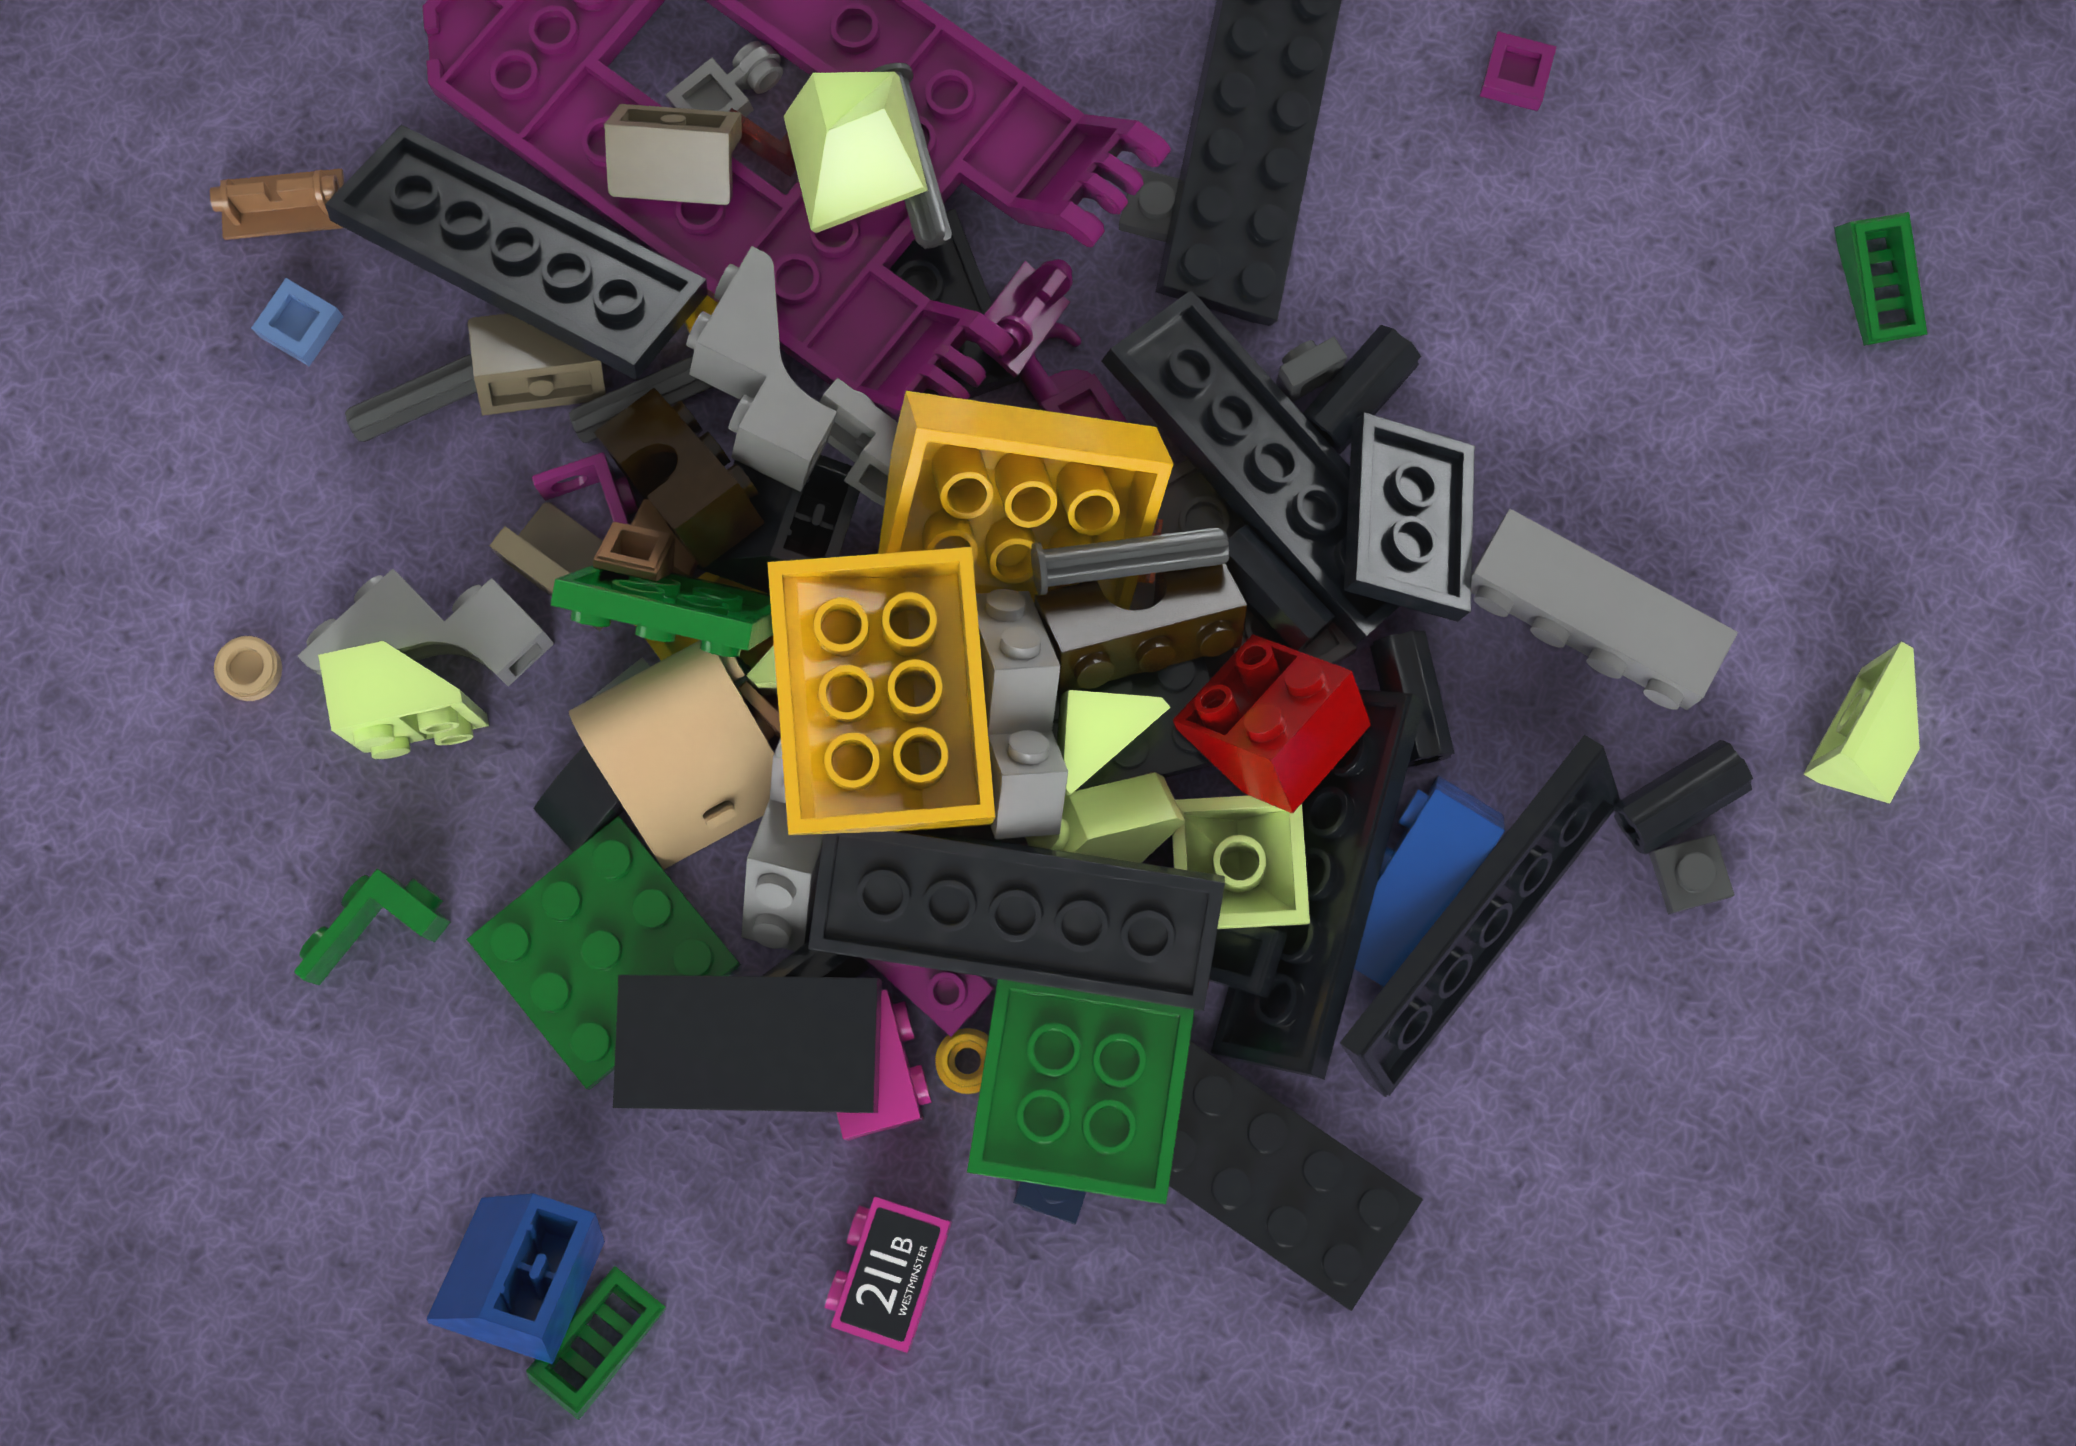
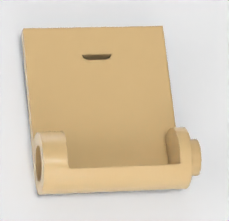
(680, 751)

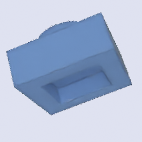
(297, 322)

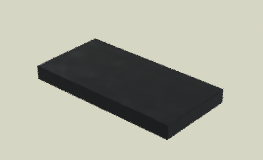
(748, 1043)

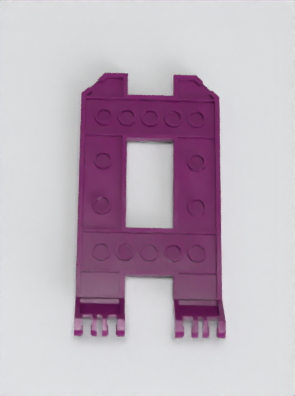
(544, 91)

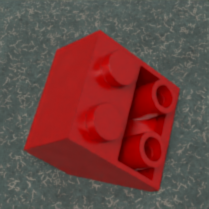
(1275, 721)

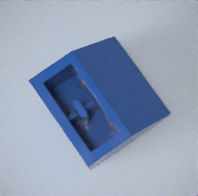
(519, 1274)

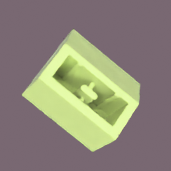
(389, 700)

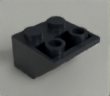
(795, 526)

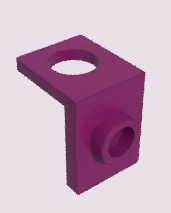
(593, 470)

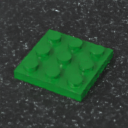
(678, 604)
(584, 925)
(1081, 1091)

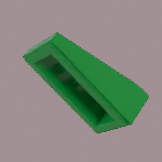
(1856, 263)
(580, 1400)

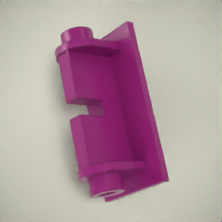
(1030, 309)
(942, 995)

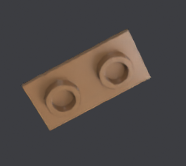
(276, 203)

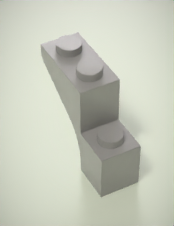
(739, 353)
(483, 627)
(1020, 710)
(780, 875)

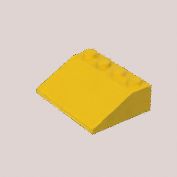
(1017, 479)
(881, 692)

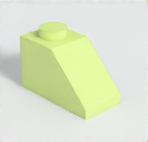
(1116, 819)

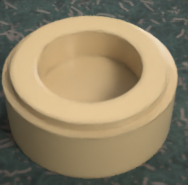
(248, 668)

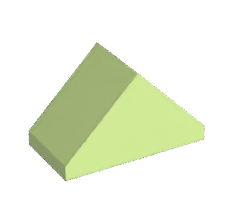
(1098, 727)

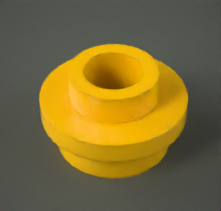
(946, 1055)

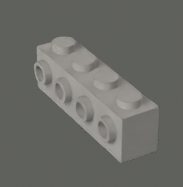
(1600, 612)

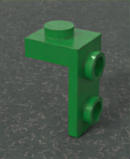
(411, 904)

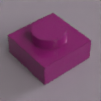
(1518, 71)

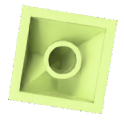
(852, 146)
(1873, 730)
(1256, 851)

